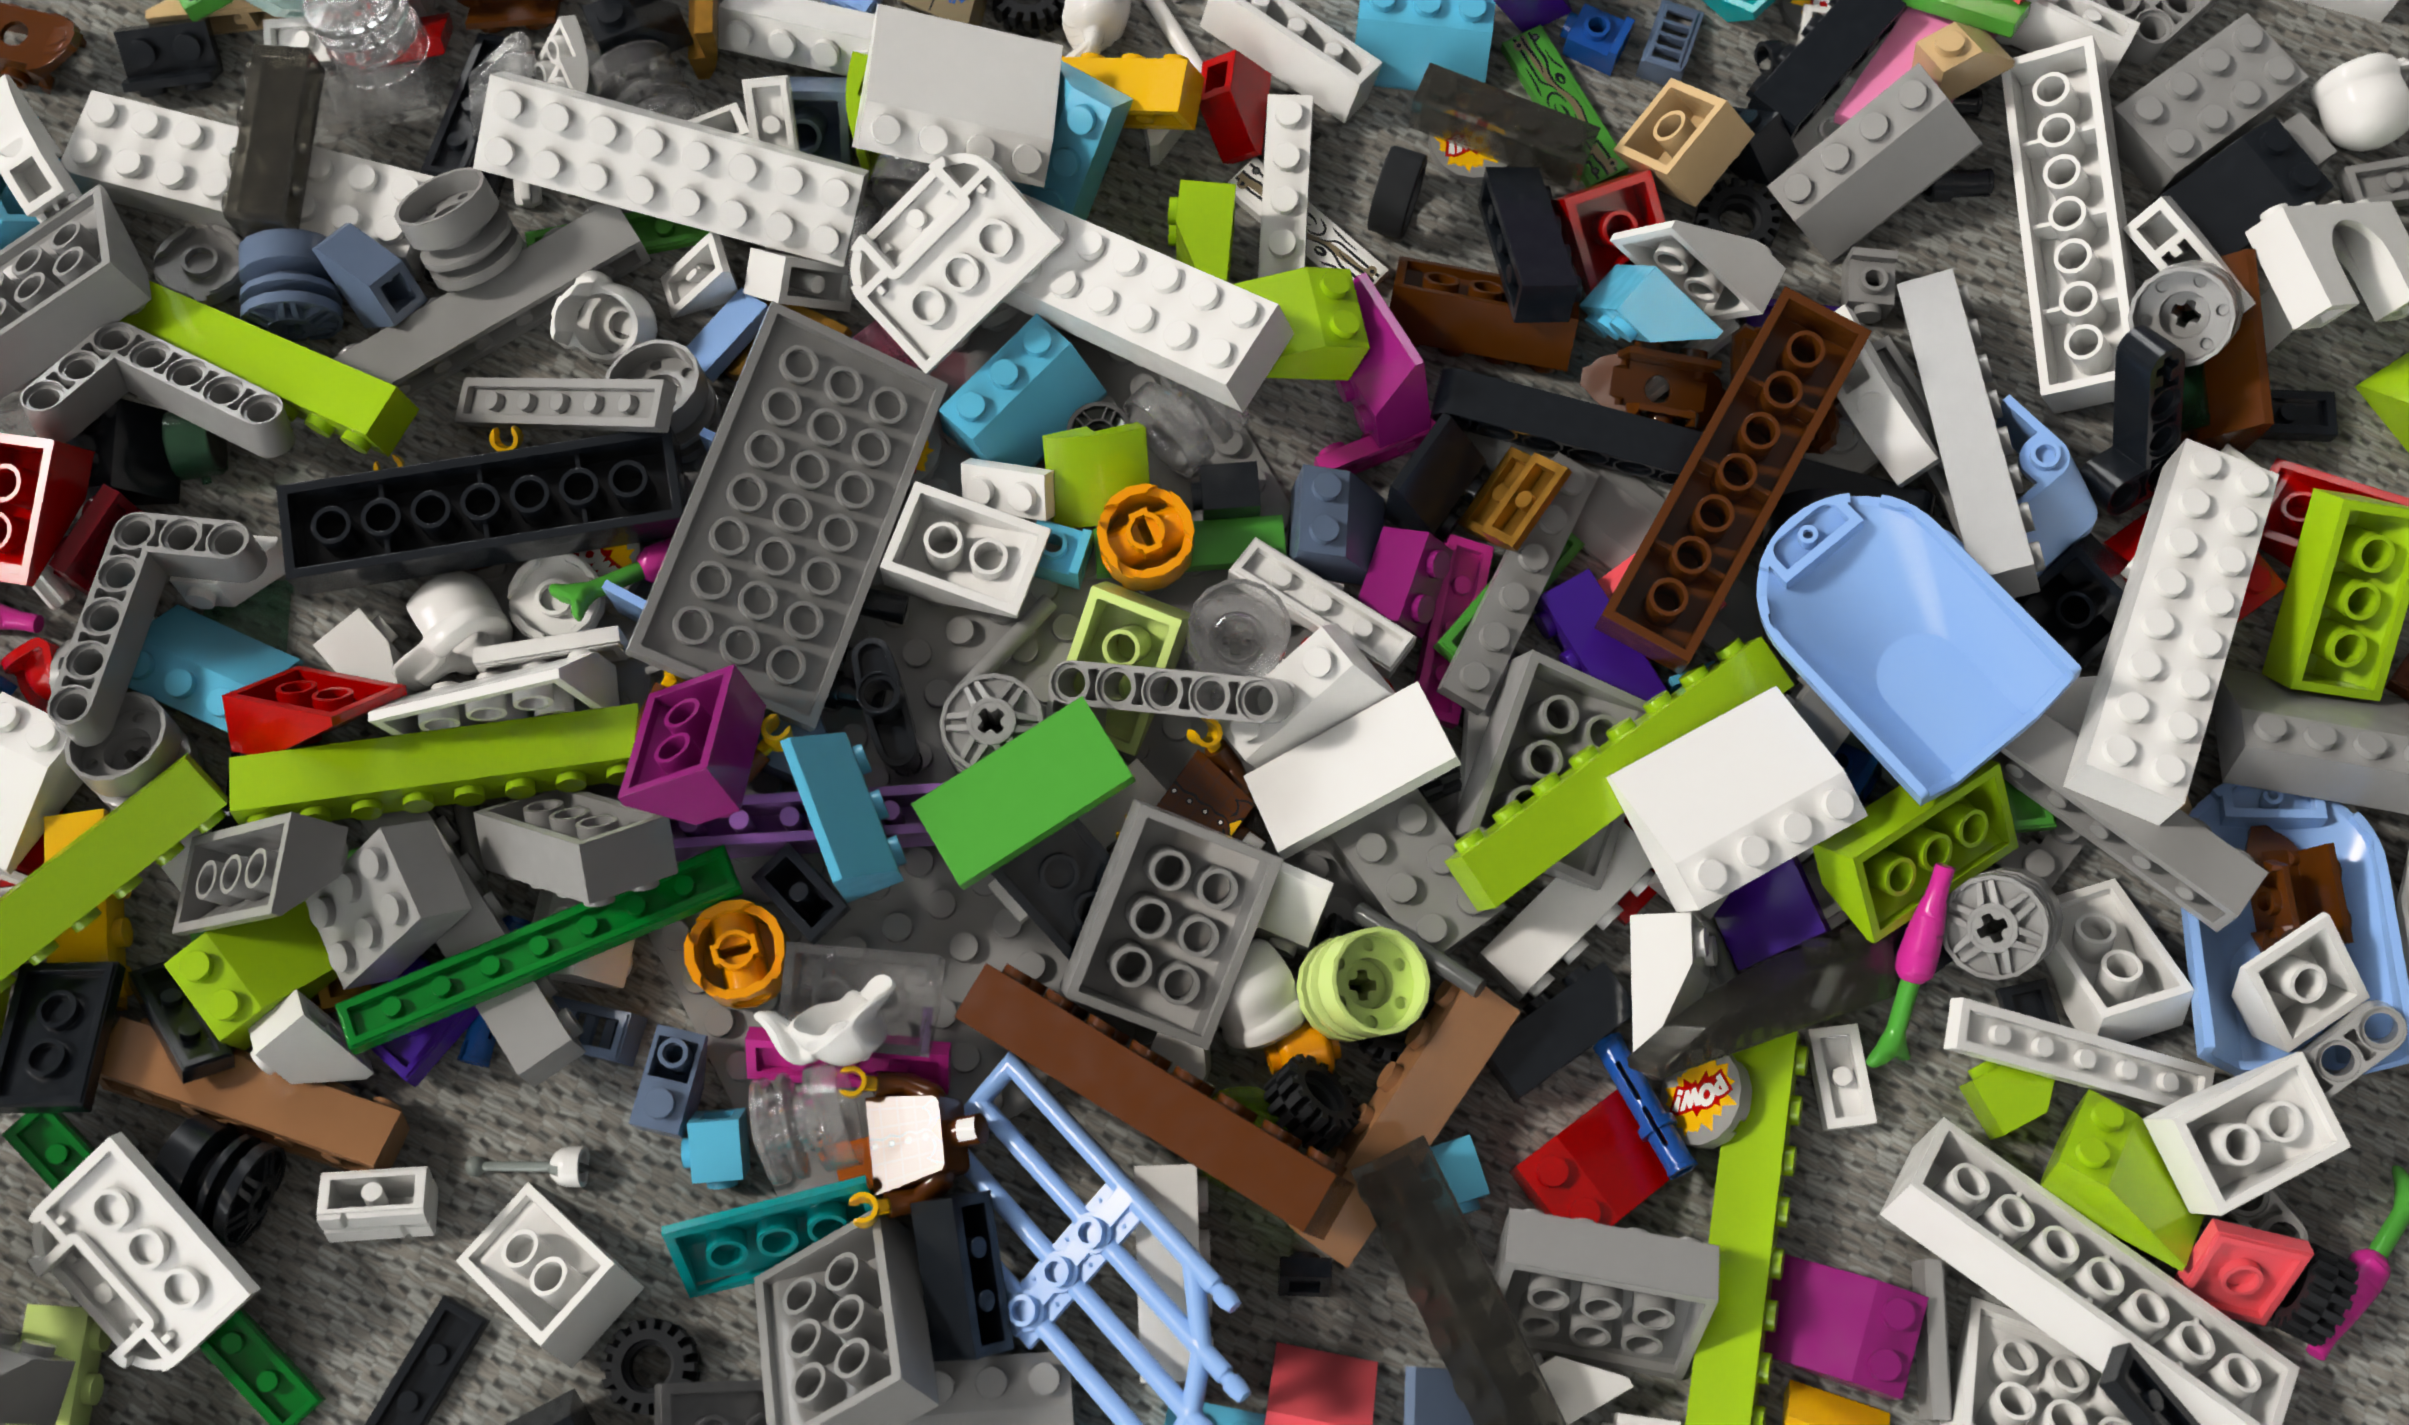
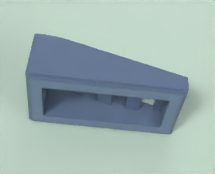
(1659, 69)
(620, 1034)

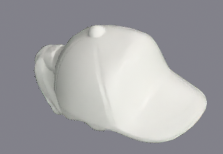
(1094, 24)
(833, 1031)

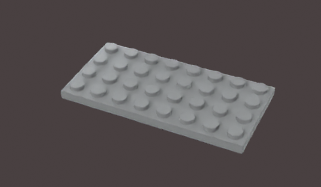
(789, 515)

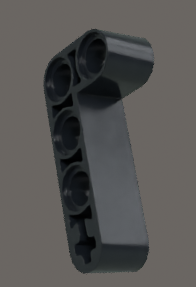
(2144, 421)

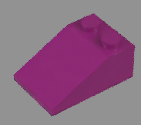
(1845, 1327)

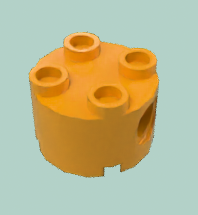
(1146, 537)
(737, 953)

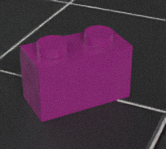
(1406, 577)

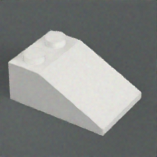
(1715, 269)
(963, 553)
(32, 777)
(2114, 968)
(1667, 969)
(2246, 1135)
(549, 1276)

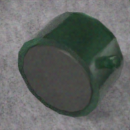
(193, 450)

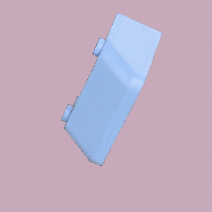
(2059, 499)

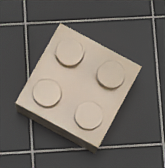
(1685, 141)

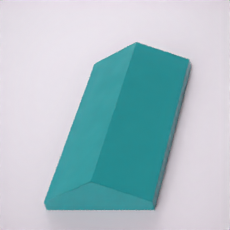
(758, 1234)

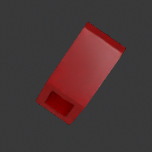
(1235, 105)

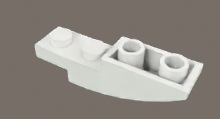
(31, 157)
(1885, 416)

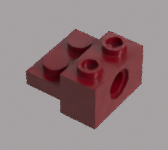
(82, 550)

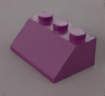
(1391, 378)
(695, 748)

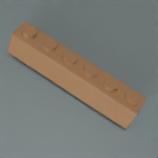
(1416, 1097)
(304, 1119)

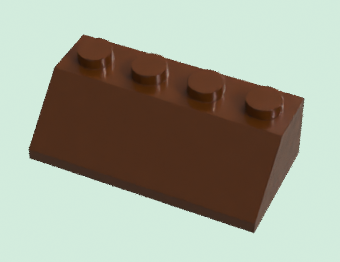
(1469, 313)
(2239, 373)

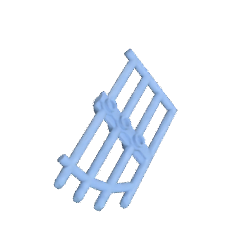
(1085, 1248)

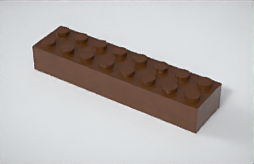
(1732, 480)
(1162, 1105)

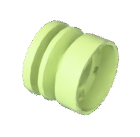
(1387, 979)

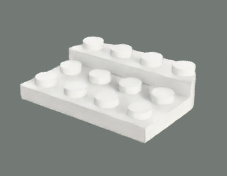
(948, 255)
(137, 1258)

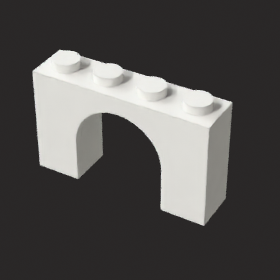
(2302, 252)

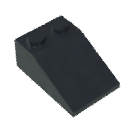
(2246, 180)

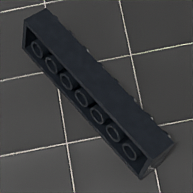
(481, 510)

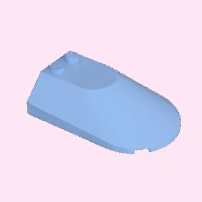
(1906, 638)
(2217, 956)

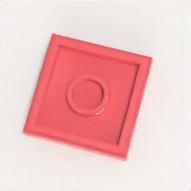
(2244, 1269)
(1320, 1388)

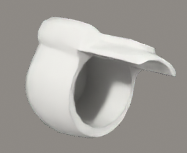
(2364, 102)
(605, 309)
(453, 616)
(1262, 1002)

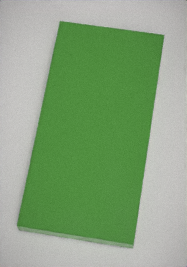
(1023, 793)

